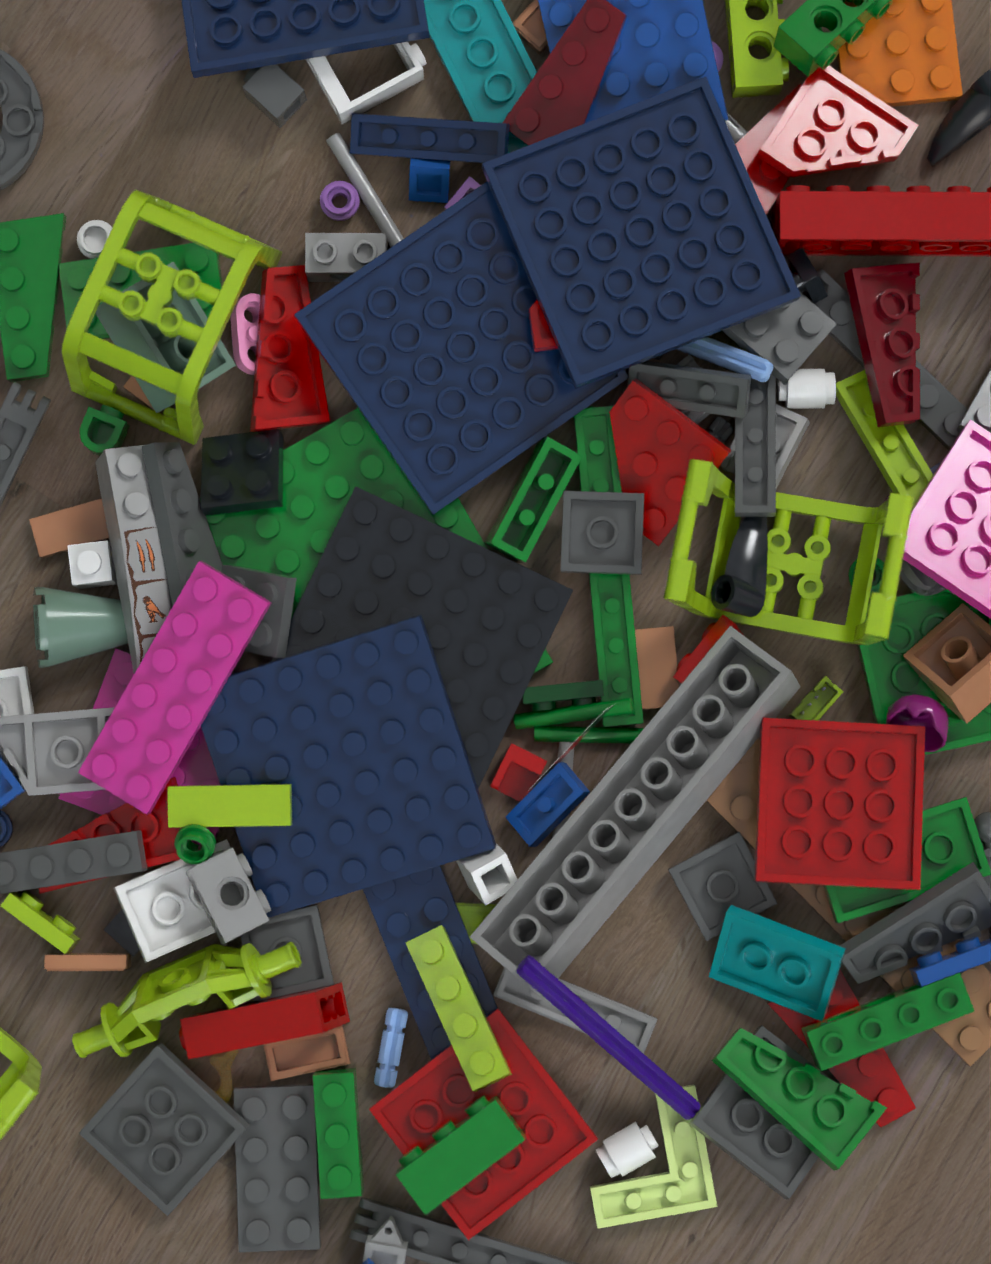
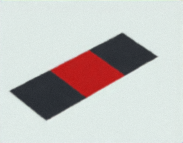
(573, 745)

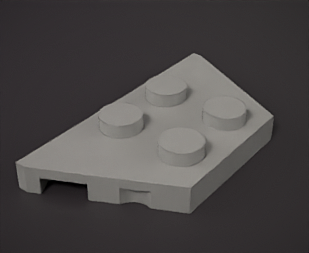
(52, 748)

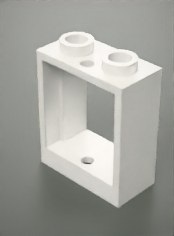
(337, 97)

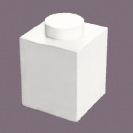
(91, 564)
(488, 874)

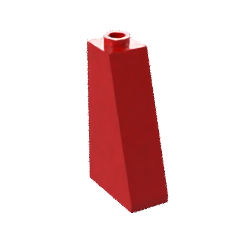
(264, 1021)

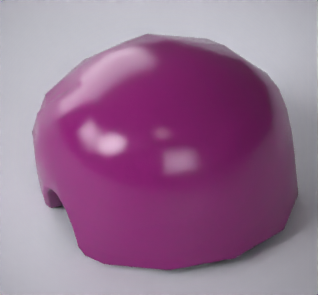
(921, 711)

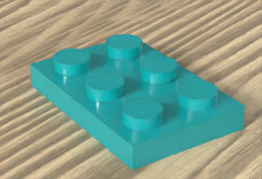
(776, 962)

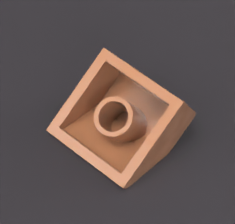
(956, 662)

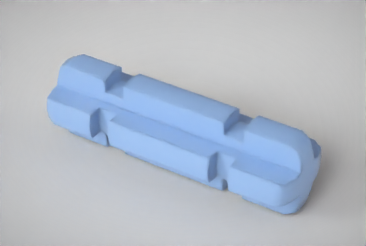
(391, 1047)

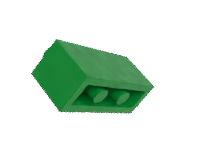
(533, 499)
(338, 1133)
(459, 1153)

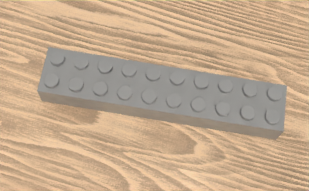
(638, 807)

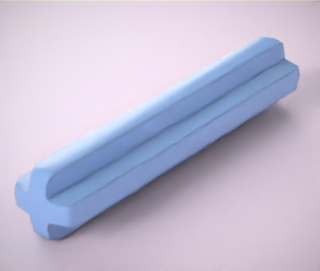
(730, 358)

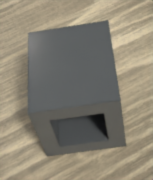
(274, 93)

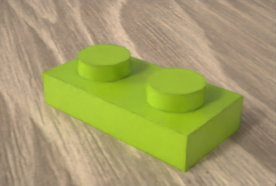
(28, 910)

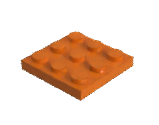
(906, 54)

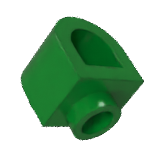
(103, 429)

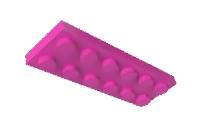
(174, 687)

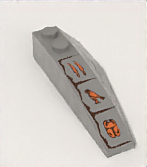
(134, 546)

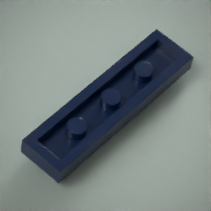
(428, 138)

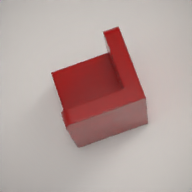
(518, 773)

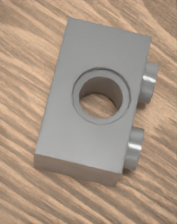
(339, 255)
(229, 920)

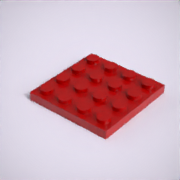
(840, 804)
(441, 1093)

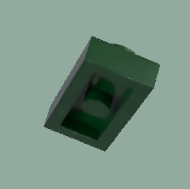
(579, 693)

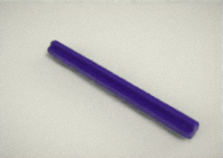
(608, 1037)

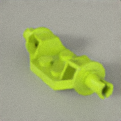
(182, 983)

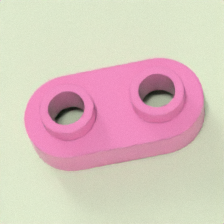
(245, 332)

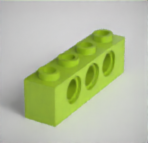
(748, 74)

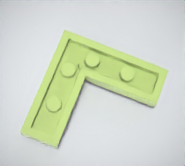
(679, 1191)

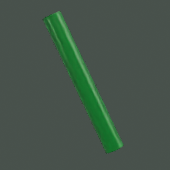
(573, 713)
(595, 735)

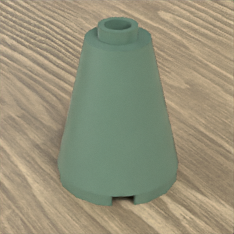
(75, 625)

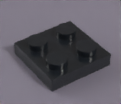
(242, 472)

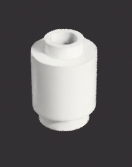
(808, 389)
(627, 1149)

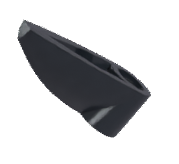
(964, 120)
(745, 578)

